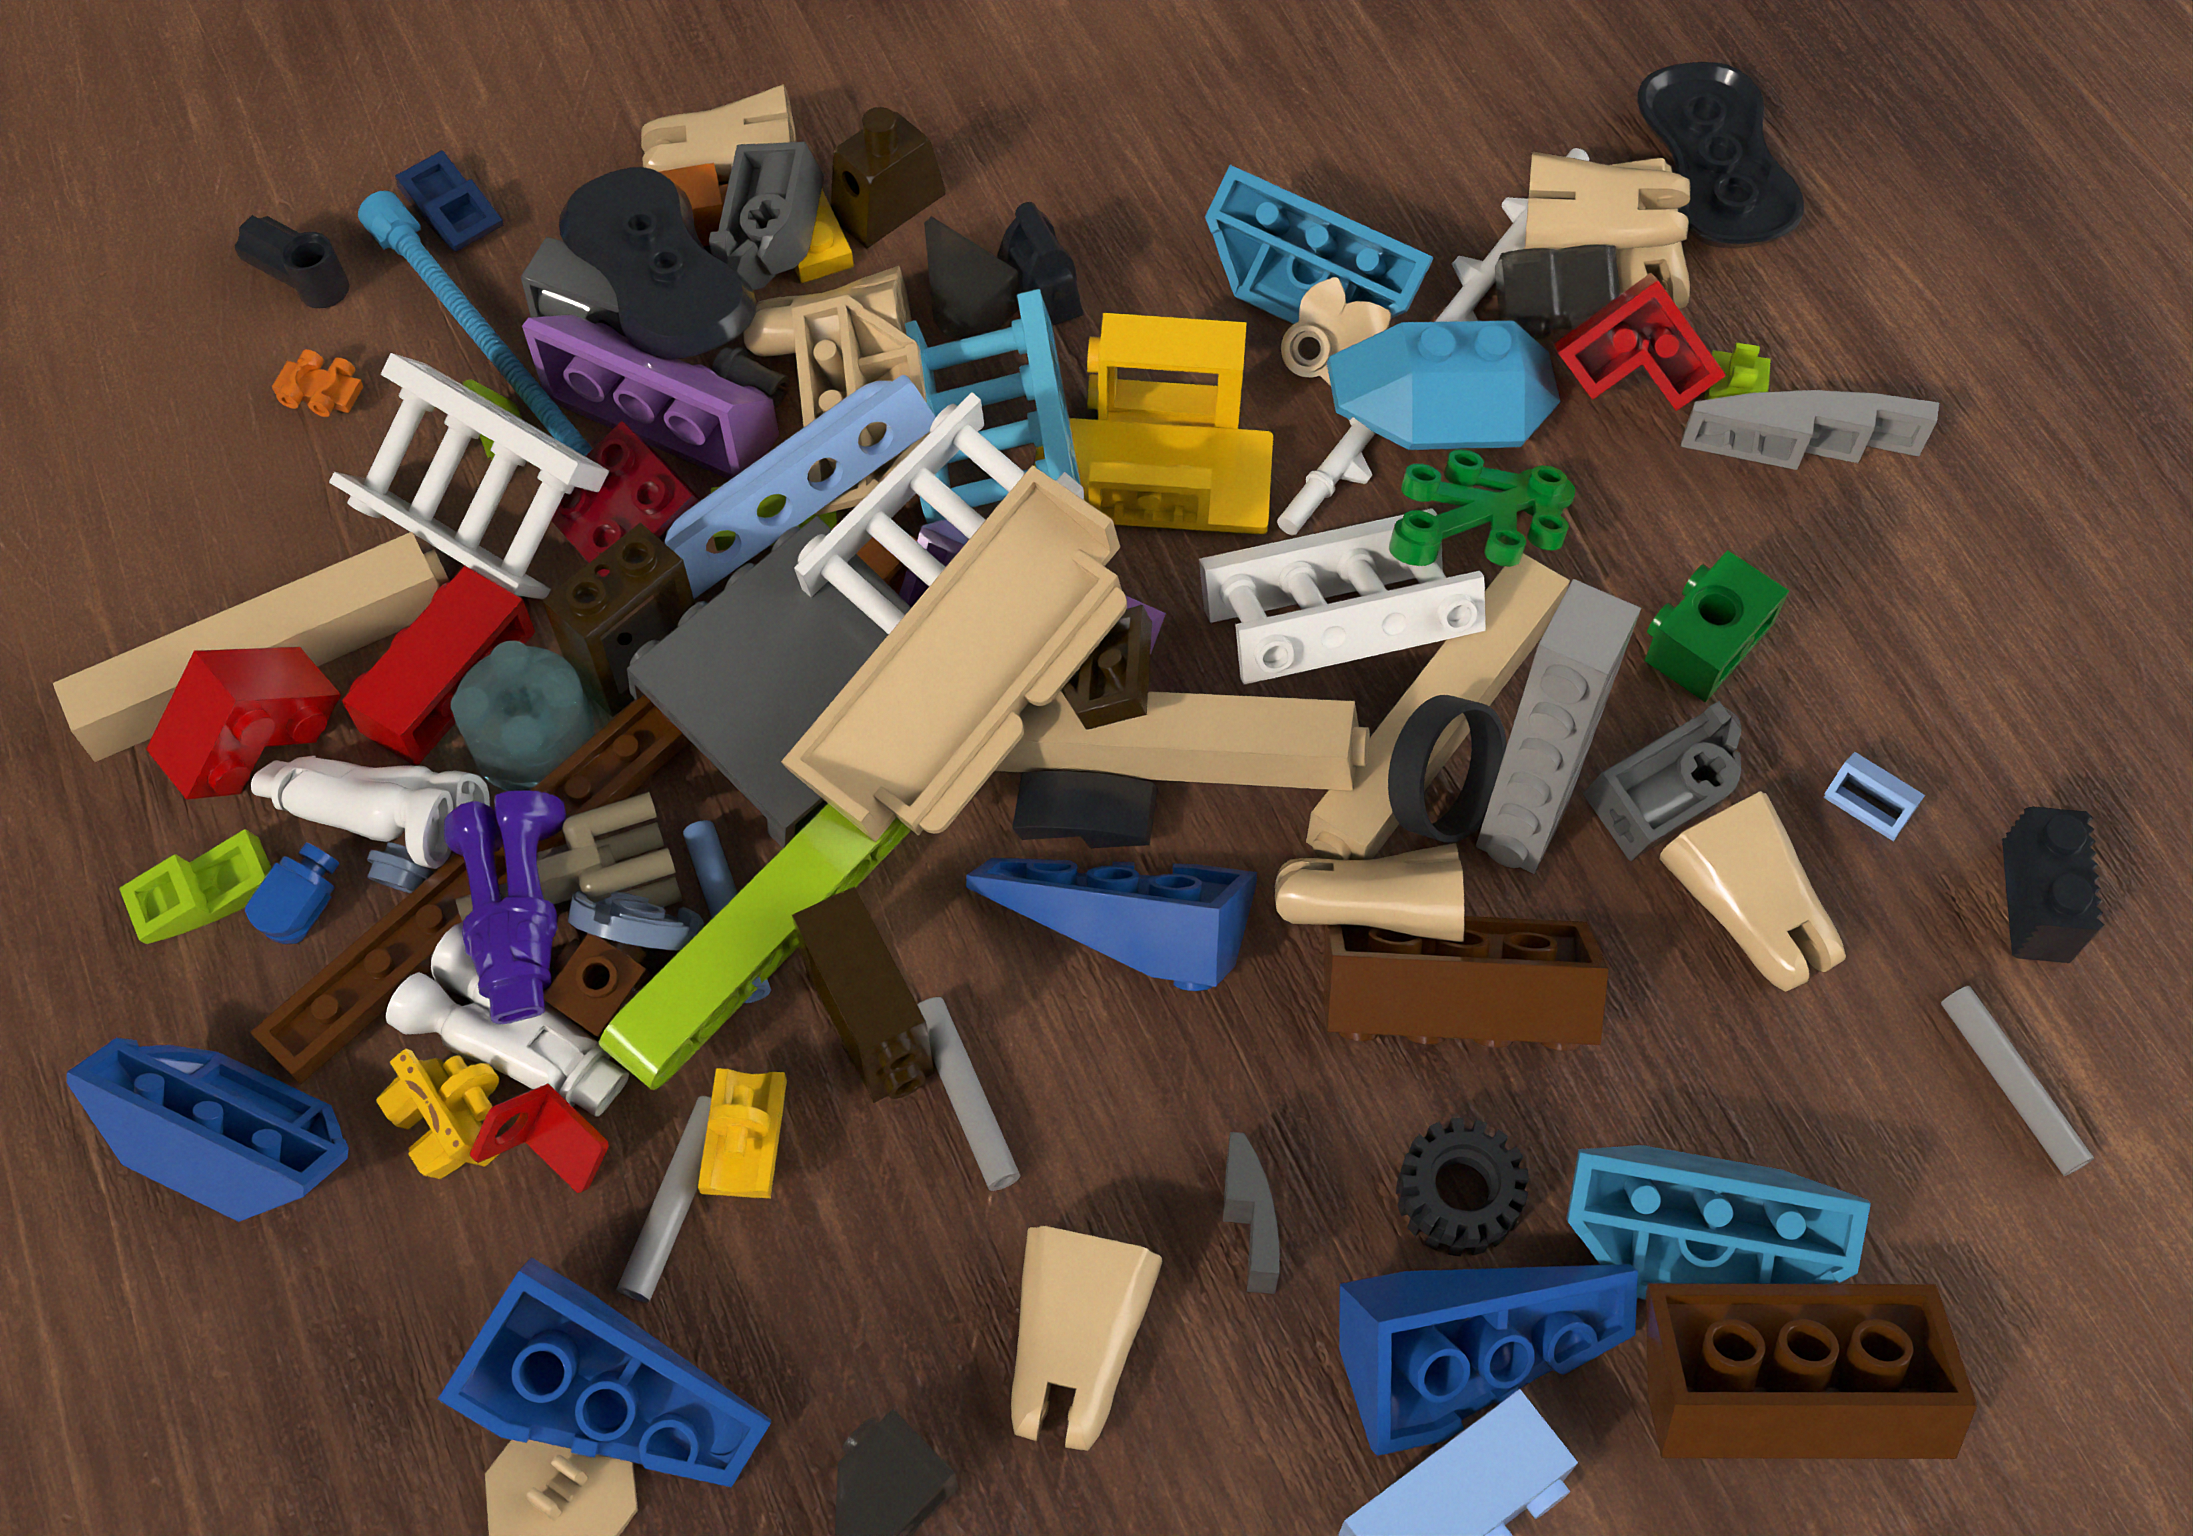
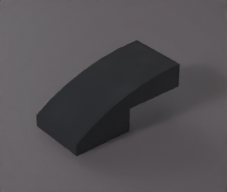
(1086, 805)

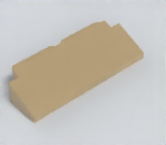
(953, 675)

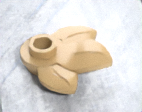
(1331, 322)

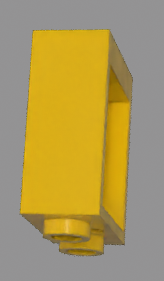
(1169, 346)

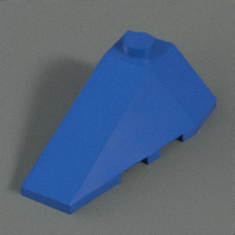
(1162, 925)
(1455, 1341)
(590, 1380)

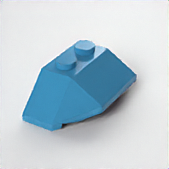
(1285, 244)
(1446, 384)
(1712, 1219)

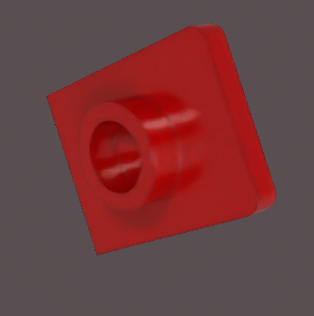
(550, 1129)

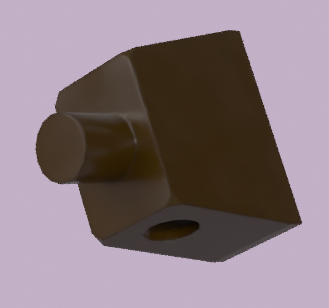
(883, 176)

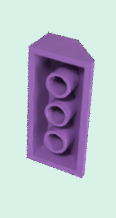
(661, 399)

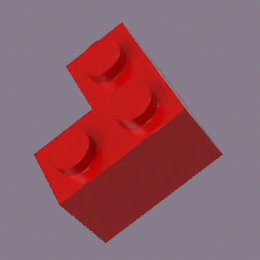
(1635, 331)
(232, 709)

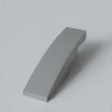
(1787, 424)

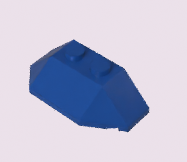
(208, 1125)

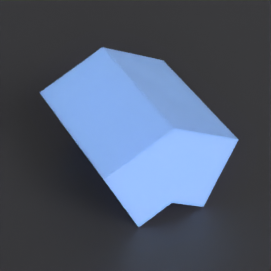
(1879, 785)

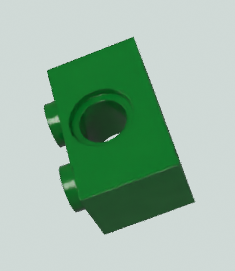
(1705, 654)

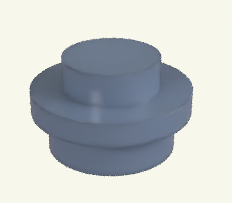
(396, 868)

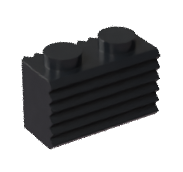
(2051, 884)

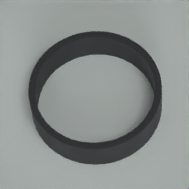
(1411, 759)

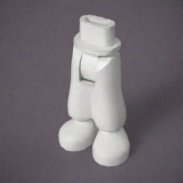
(373, 800)
(530, 1050)

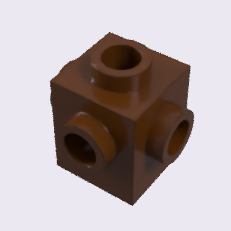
(580, 969)

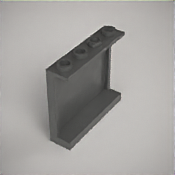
(759, 671)

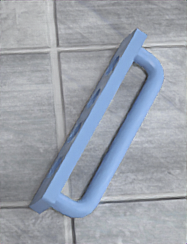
(786, 473)

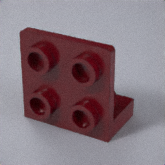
(634, 492)

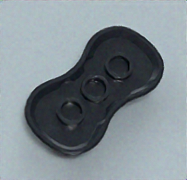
(1714, 130)
(666, 284)

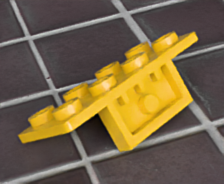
(1174, 474)

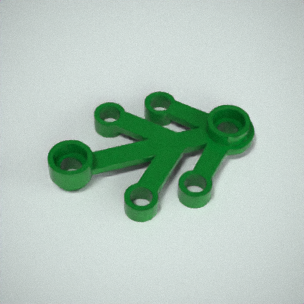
(1536, 491)

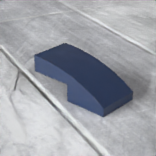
(448, 202)

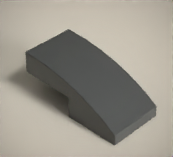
(1250, 1202)

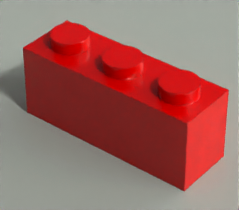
(411, 687)

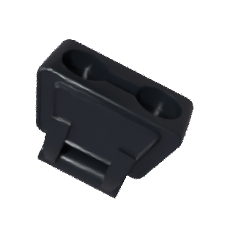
(1041, 263)

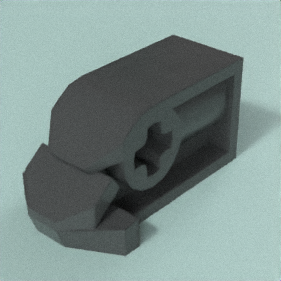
(768, 210)
(565, 284)
(1655, 788)

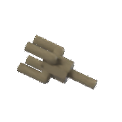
(591, 864)

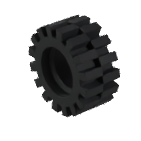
(1473, 1148)

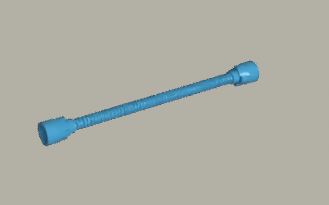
(396, 228)

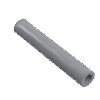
(2017, 1081)
(968, 1097)
(667, 1210)

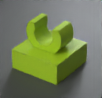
(1744, 372)

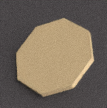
(558, 1493)

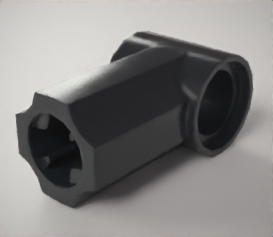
(294, 258)

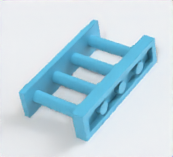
(1036, 380)

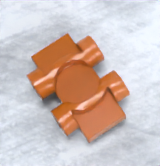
(317, 387)

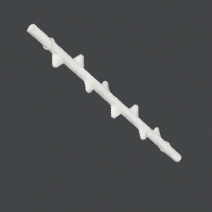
(1346, 458)

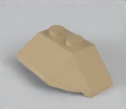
(836, 354)

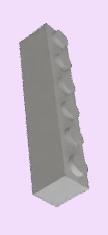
(1556, 723)

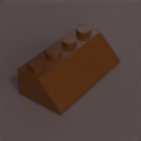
(1494, 987)
(1805, 1372)

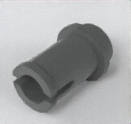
(740, 369)

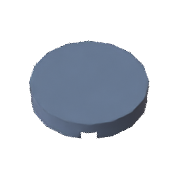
(634, 921)

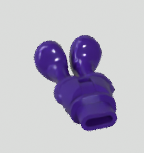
(513, 935)

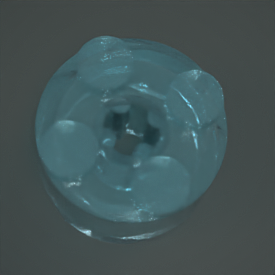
(521, 714)

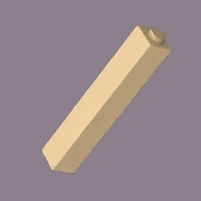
(322, 613)
(1467, 667)
(1202, 741)

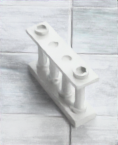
(951, 431)
(513, 446)
(1328, 634)

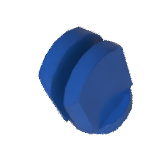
(292, 896)

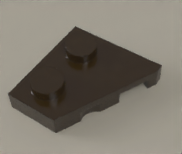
(1116, 674)

